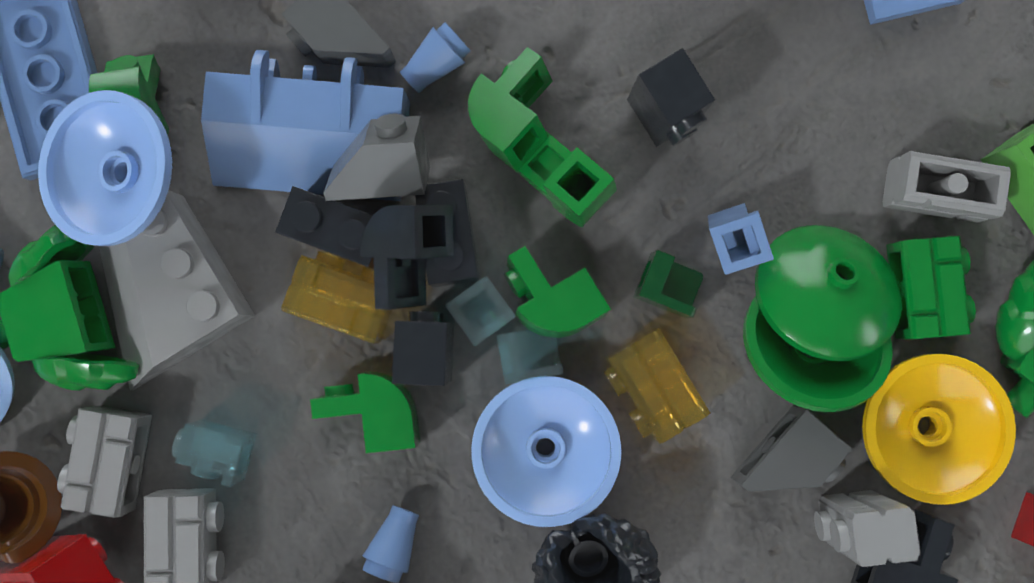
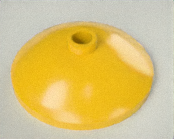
(967, 433)

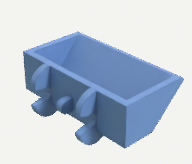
(287, 130)

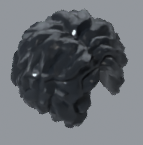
(597, 552)

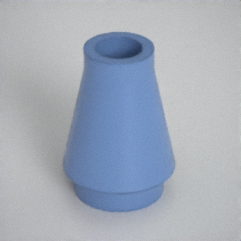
(436, 57)
(391, 547)

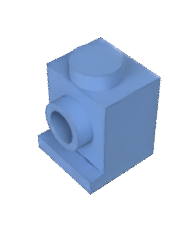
(739, 238)

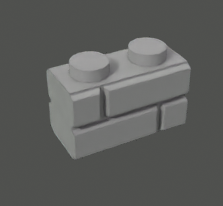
(946, 187)
(104, 460)
(868, 528)
(182, 536)

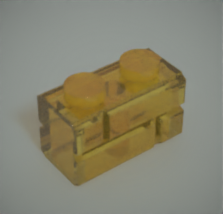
(336, 298)
(656, 386)

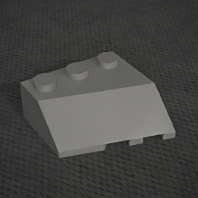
(170, 291)

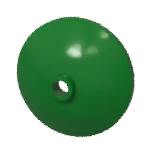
(818, 308)
(811, 381)

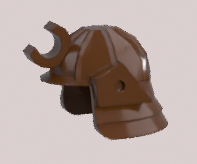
(27, 506)

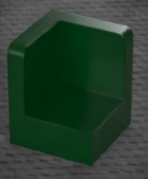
(669, 285)

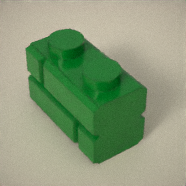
(932, 287)

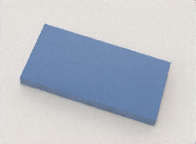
(41, 70)

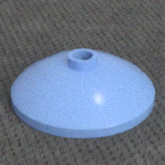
(105, 168)
(553, 486)

